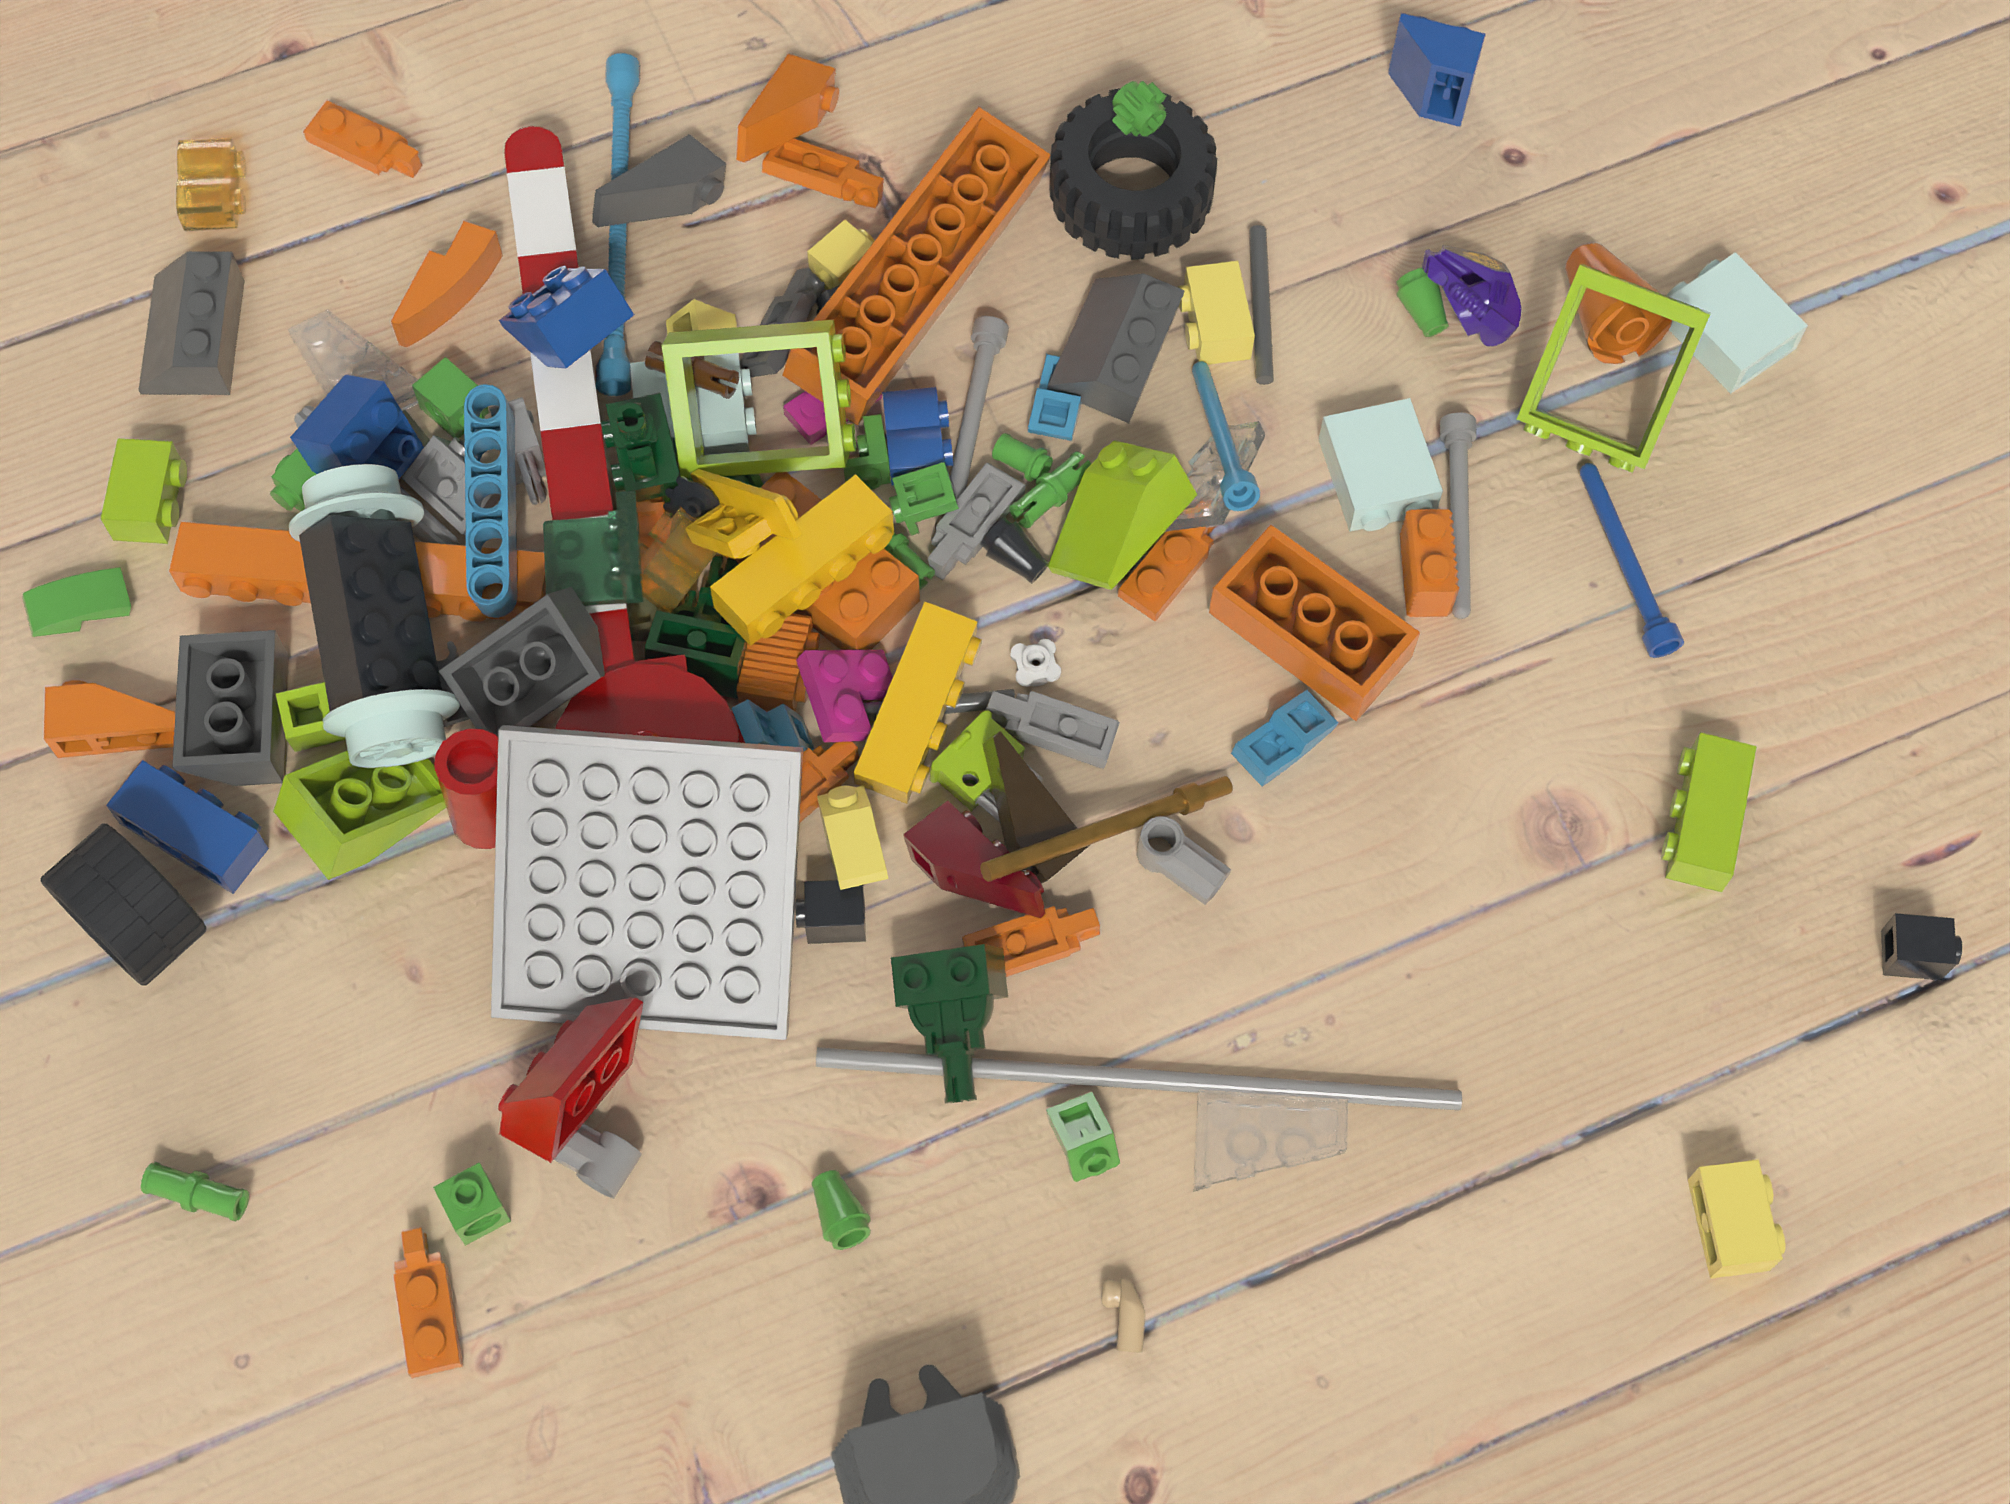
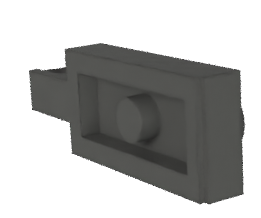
(789, 308)

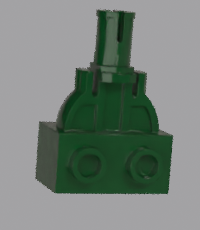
(642, 445)
(702, 635)
(951, 1005)

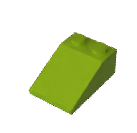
(1120, 513)
(354, 812)

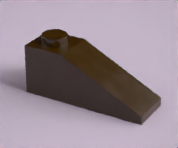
(1025, 806)

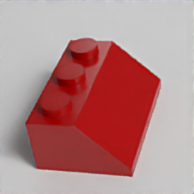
(571, 1077)

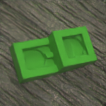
(68, 601)

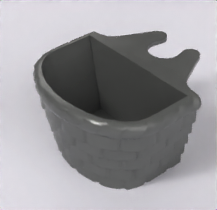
(936, 1455)

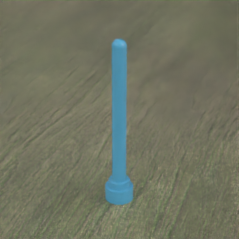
(1238, 486)

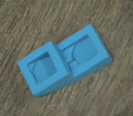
(1053, 412)
(776, 727)
(1285, 738)

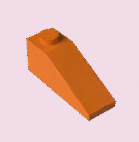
(787, 106)
(98, 720)

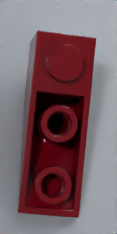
(951, 852)

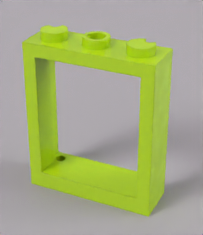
(836, 393)
(1584, 439)

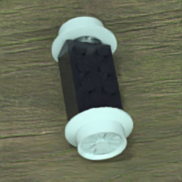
(371, 616)

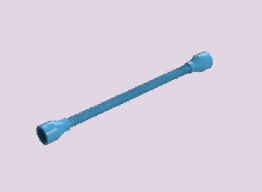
(622, 80)

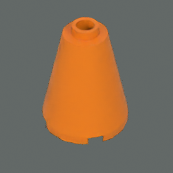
(1608, 323)

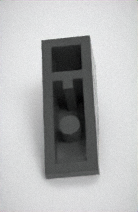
(662, 186)

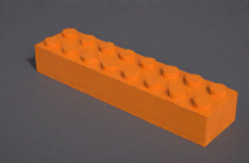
(923, 257)

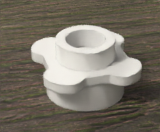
(1033, 675)

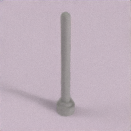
(989, 337)
(1458, 433)

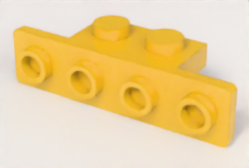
(742, 518)

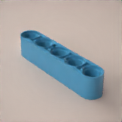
(480, 482)

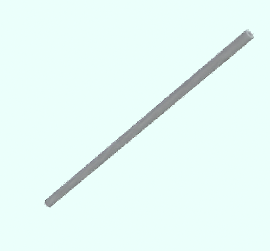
(1143, 1078)

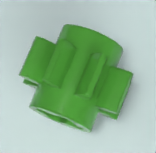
(1139, 108)

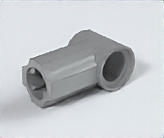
(1183, 864)
(599, 1159)

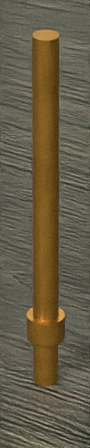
(1184, 800)

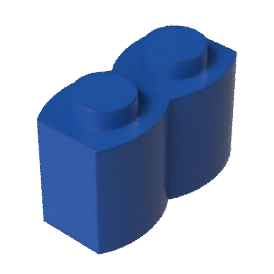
(914, 430)

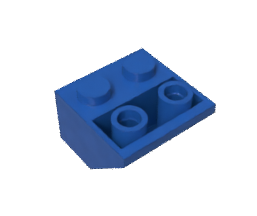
(1435, 66)
(567, 315)
(356, 427)

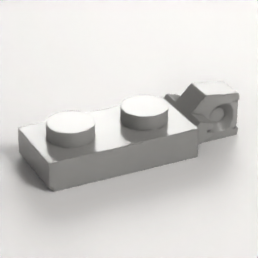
(980, 508)
(1055, 726)

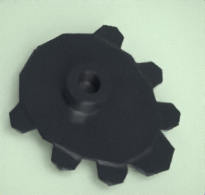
(692, 497)

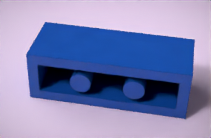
(189, 825)

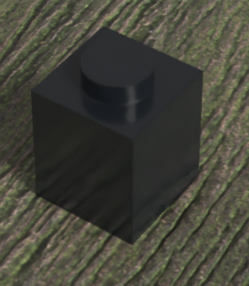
(831, 913)
(1920, 946)

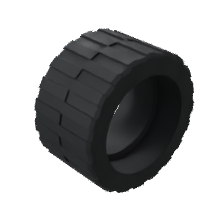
(124, 904)

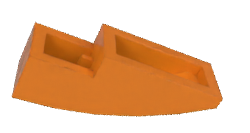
(446, 283)

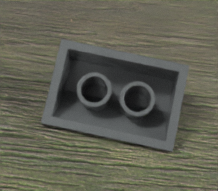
(193, 326)
(1116, 342)
(528, 664)
(229, 707)

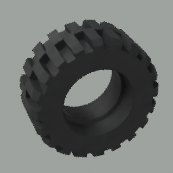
(1132, 219)

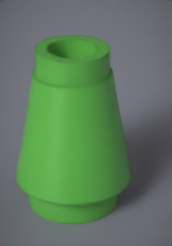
(1423, 301)
(840, 1213)

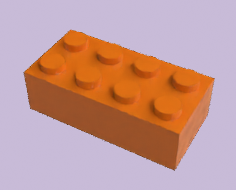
(867, 602)
(1313, 622)

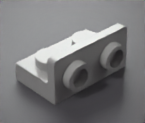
(440, 480)

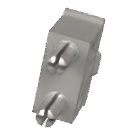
(528, 456)

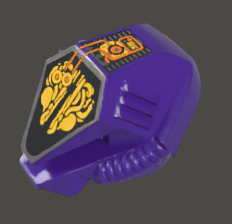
(1478, 292)

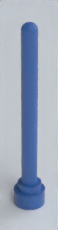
(1660, 634)

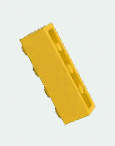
(793, 573)
(917, 702)

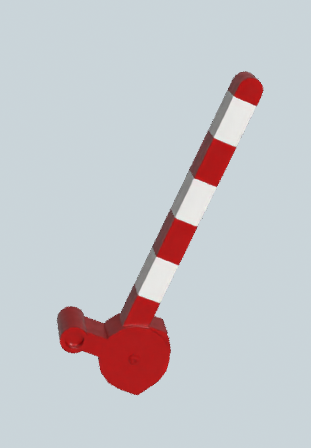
(633, 696)

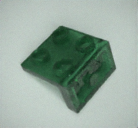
(597, 555)

